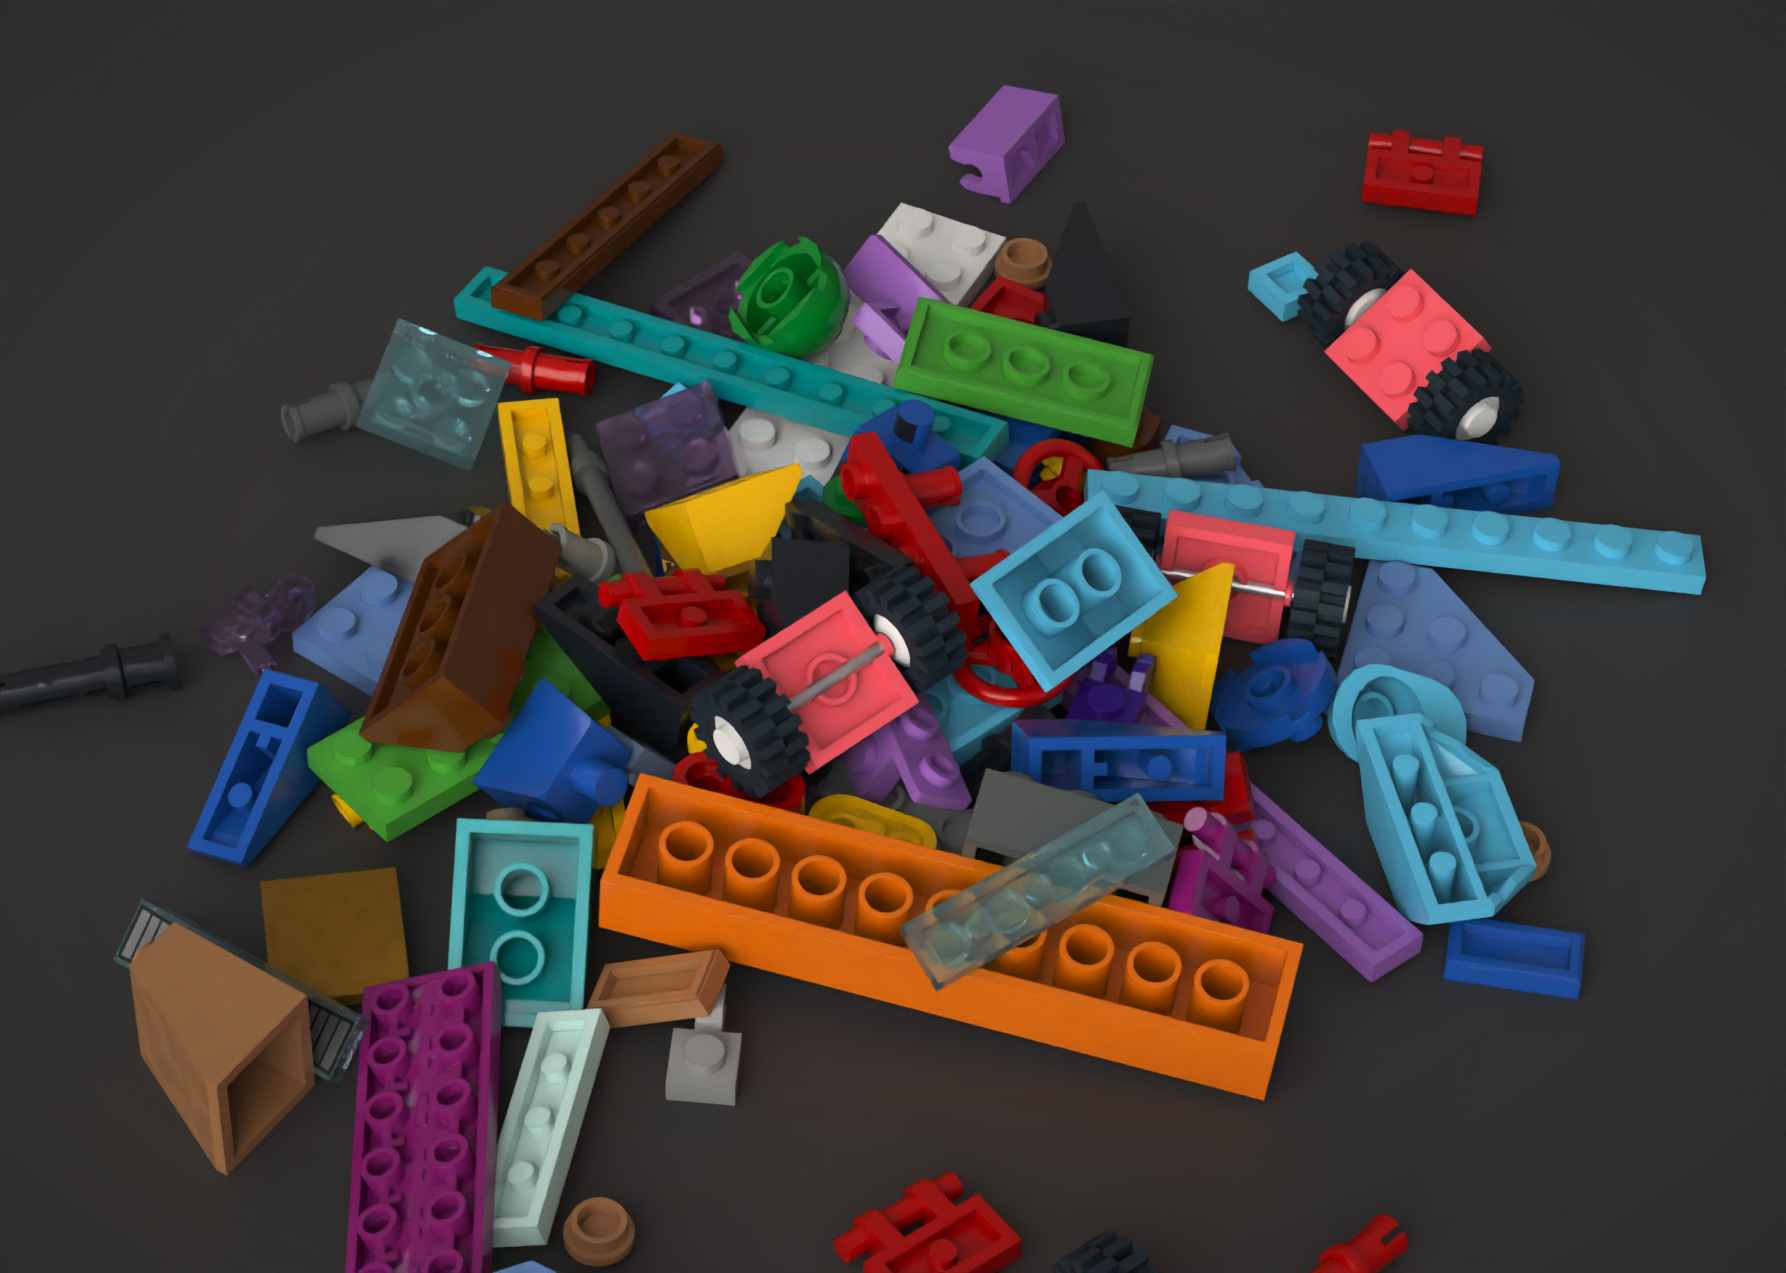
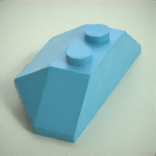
(1439, 822)

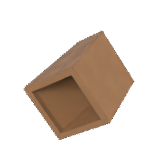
(220, 1041)

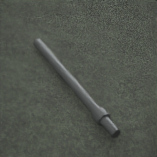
(592, 479)

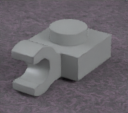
(705, 1060)

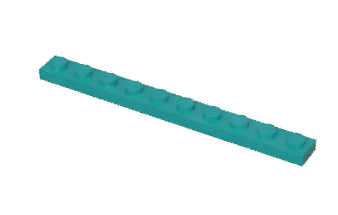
(735, 369)

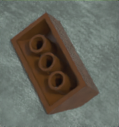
(464, 636)

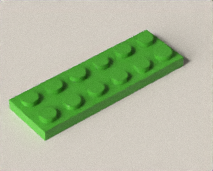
(405, 785)

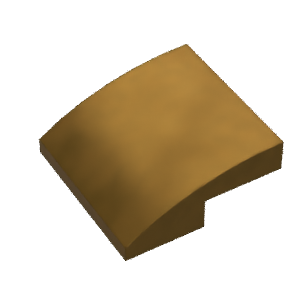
(337, 931)

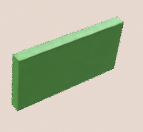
(1024, 371)

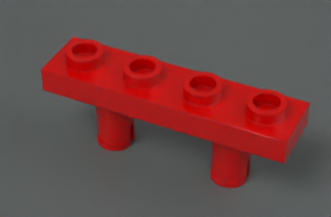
(896, 514)

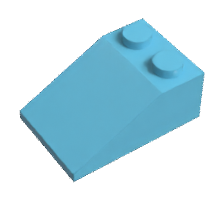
(1073, 590)

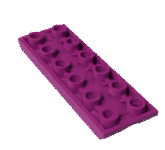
(427, 1125)

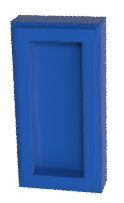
(1515, 957)

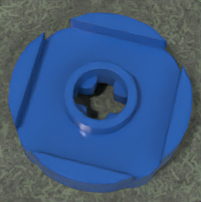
(1275, 695)

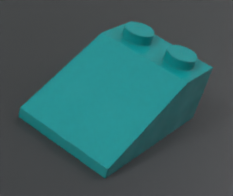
(528, 906)

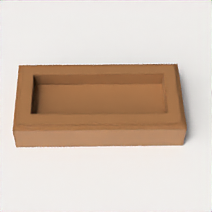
(660, 988)

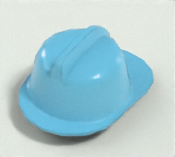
(1390, 691)

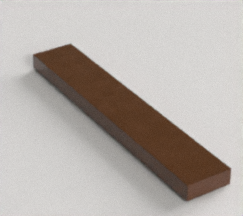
(606, 227)

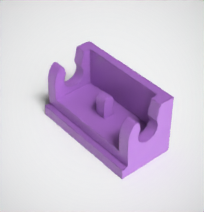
(1009, 141)

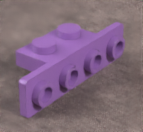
(889, 293)
(909, 749)

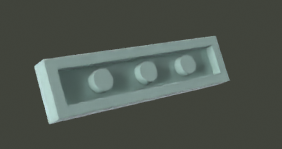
(545, 1123)

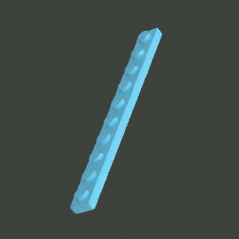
(1430, 533)

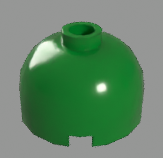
(792, 300)

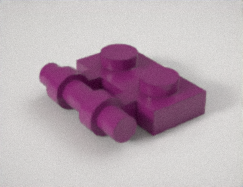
(1223, 875)

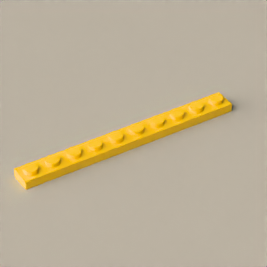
(544, 494)

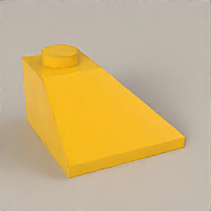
(727, 521)
(1187, 643)

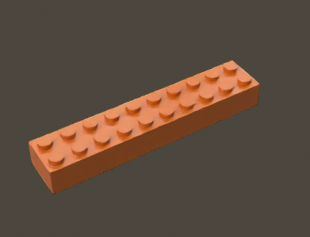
(831, 910)

